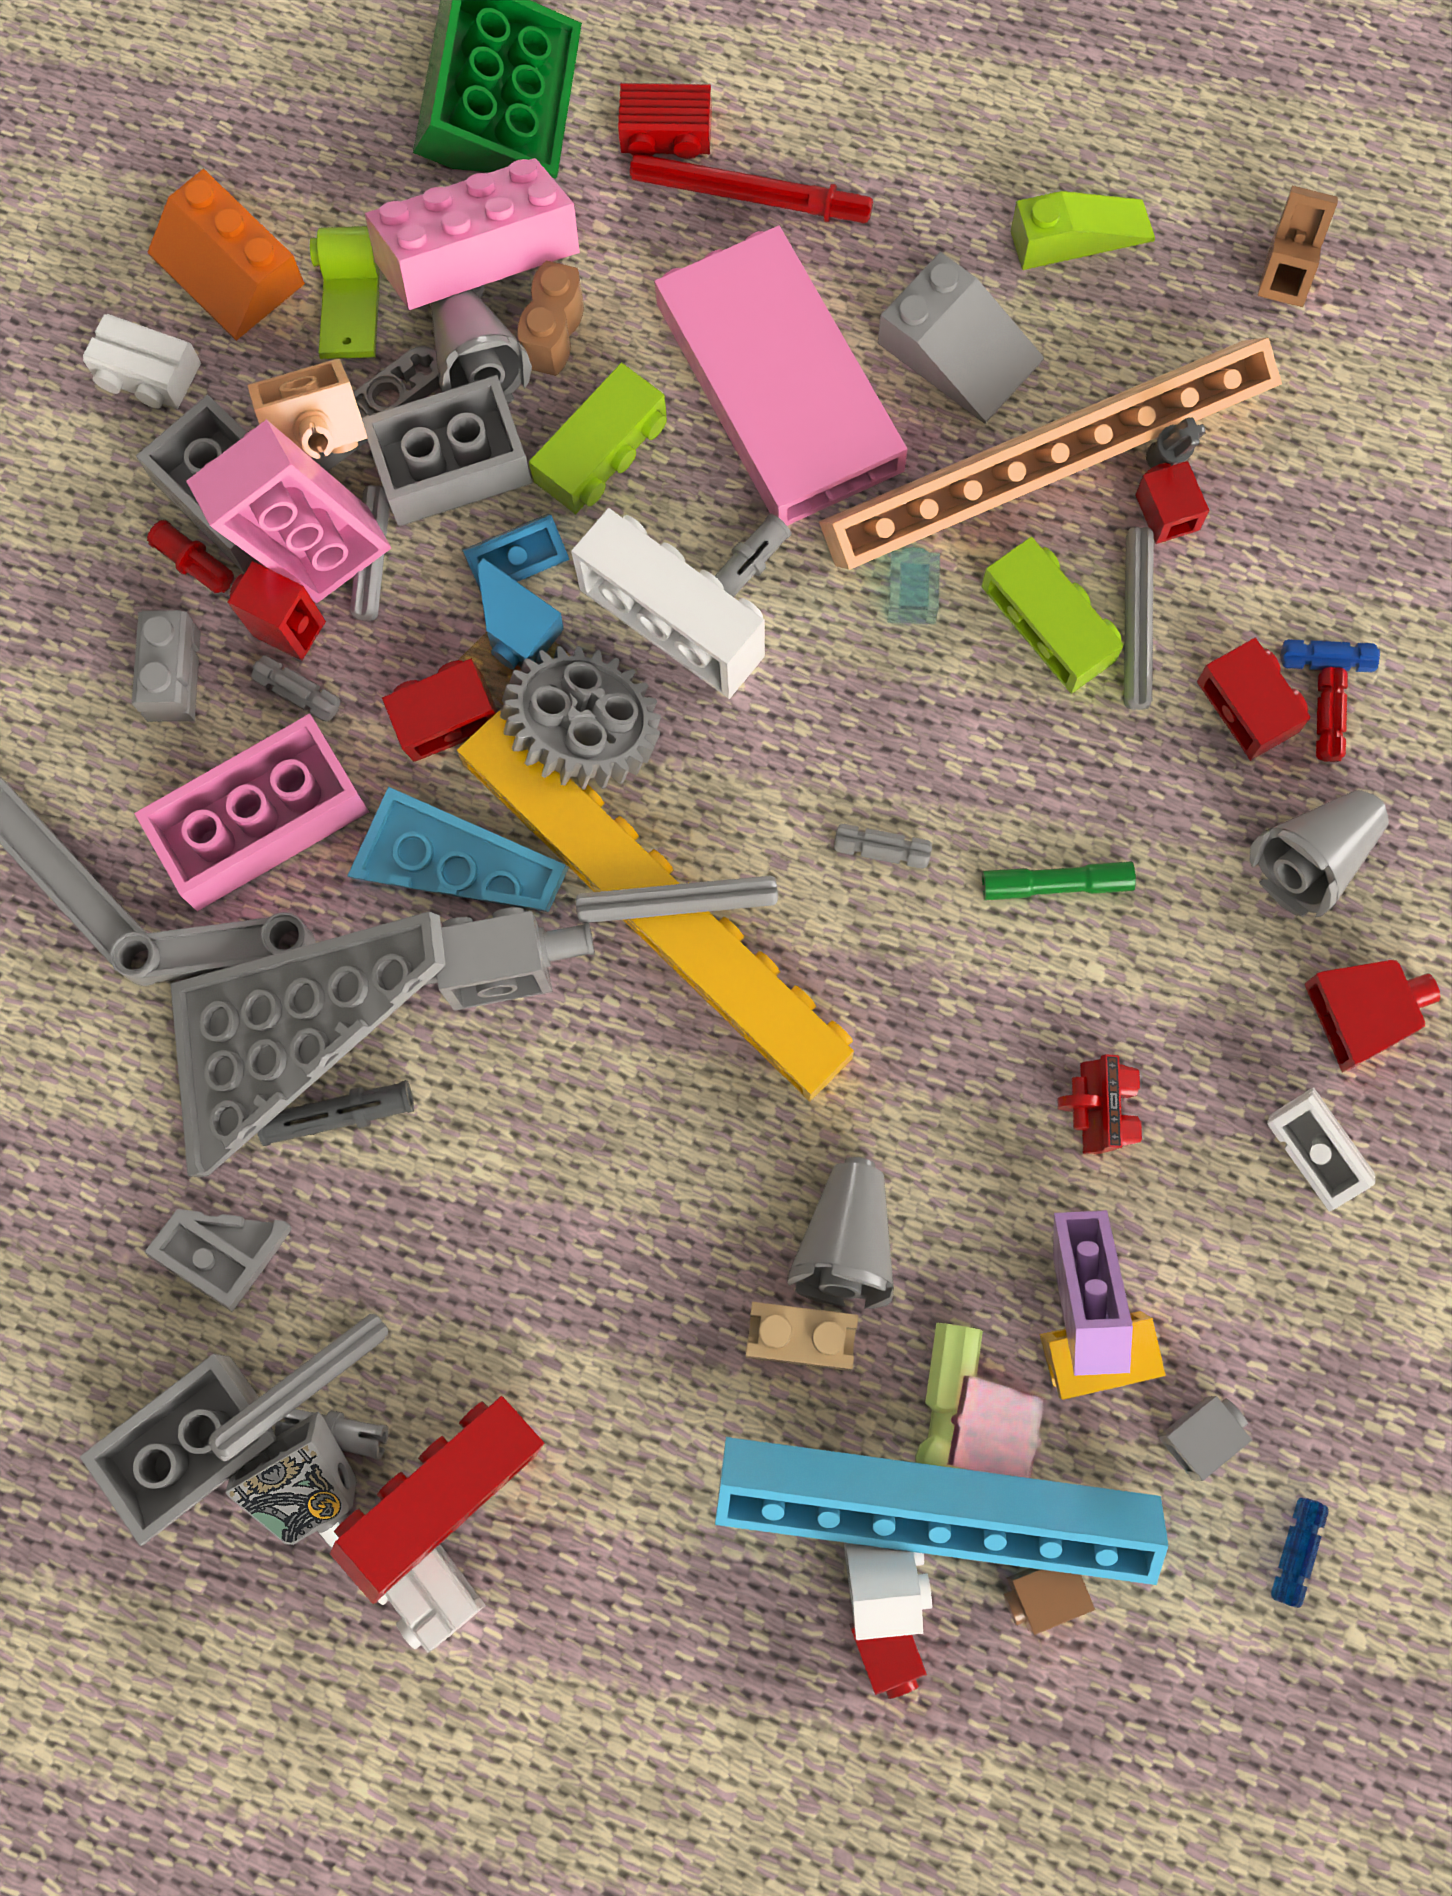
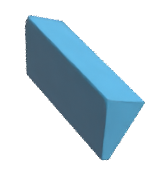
(520, 550)

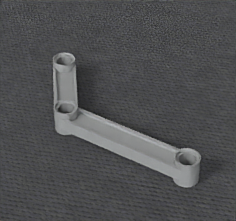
(112, 929)

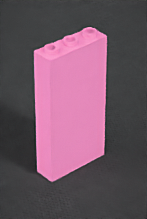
(780, 376)

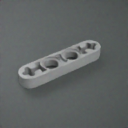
(389, 379)

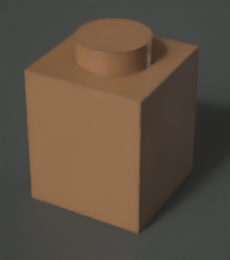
(1046, 1598)

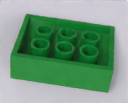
(497, 85)

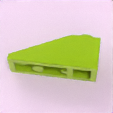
(1076, 226)

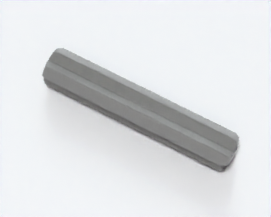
(367, 582)

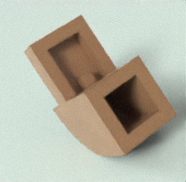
(1297, 246)

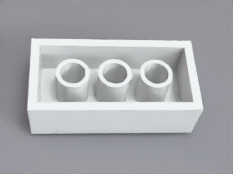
(670, 601)

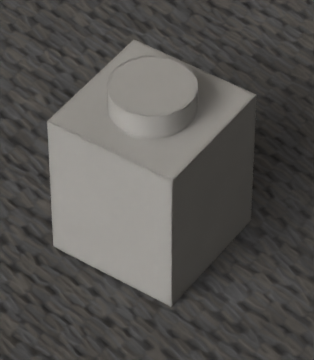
(1206, 1437)

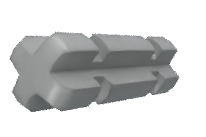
(295, 688)
(882, 846)

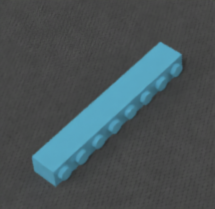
(941, 1511)

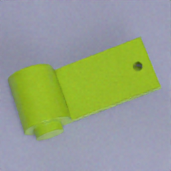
(349, 292)

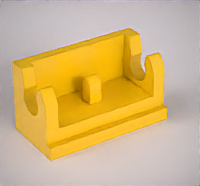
(1145, 1361)

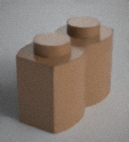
(551, 317)

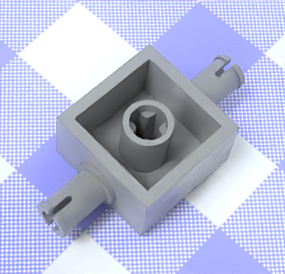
(503, 957)

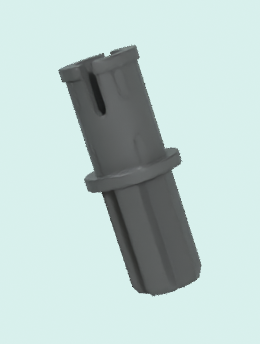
(1175, 443)

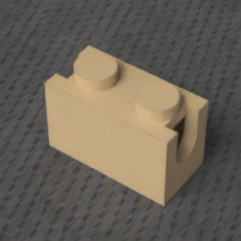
(801, 1336)

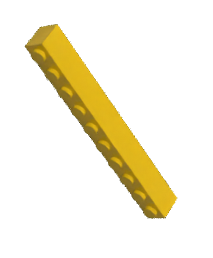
(693, 944)

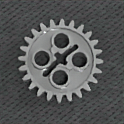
(580, 717)

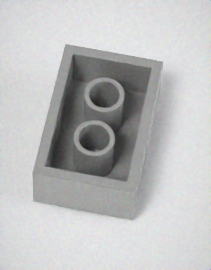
(185, 450)
(447, 450)

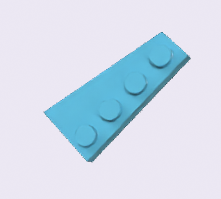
(443, 854)

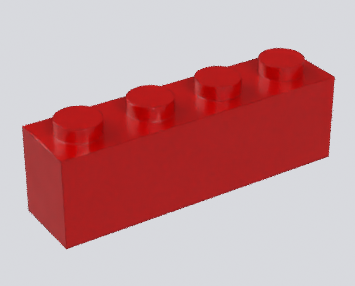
(434, 1499)

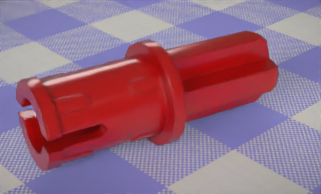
(190, 557)

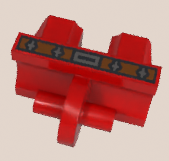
(1098, 1104)

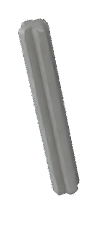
(1138, 618)
(676, 899)
(297, 1387)

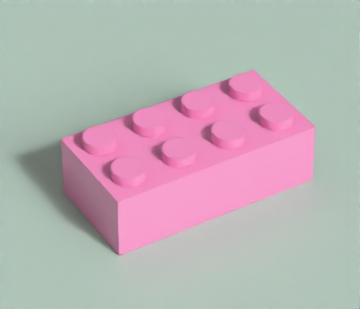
(472, 232)
(288, 512)
(251, 813)

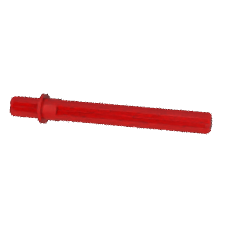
(752, 188)

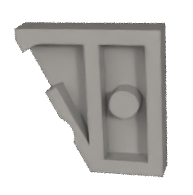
(217, 1252)

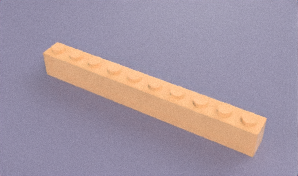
(1049, 453)

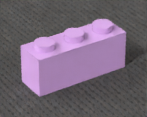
(1092, 1293)

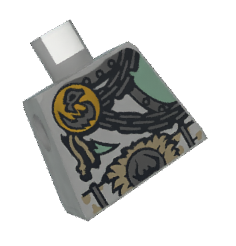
(298, 1484)

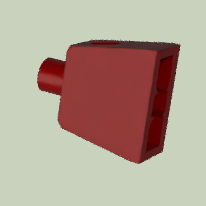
(1369, 1008)

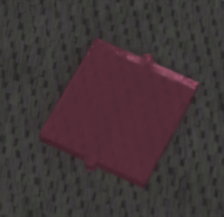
(995, 1429)

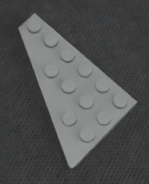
(279, 1022)

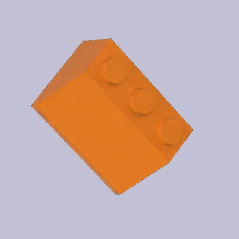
(223, 255)

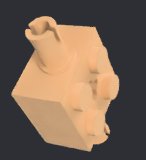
(311, 408)

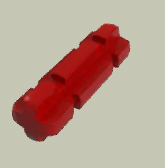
(1332, 714)

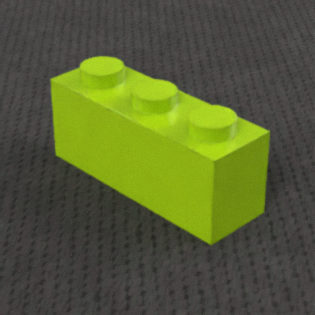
(599, 439)
(1052, 614)

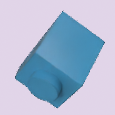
(515, 618)

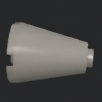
(476, 345)
(1319, 852)
(847, 1240)

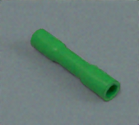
(1089, 879)

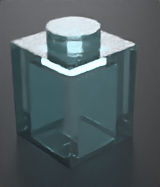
(913, 586)

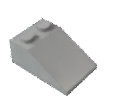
(958, 338)

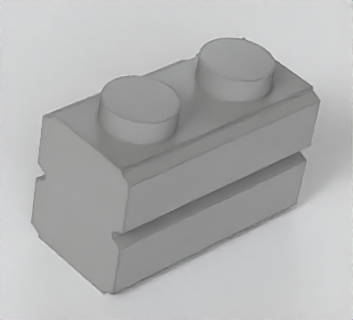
(166, 666)

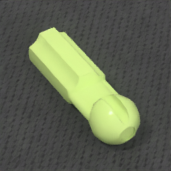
(953, 1357)

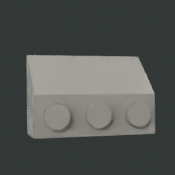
(161, 1455)

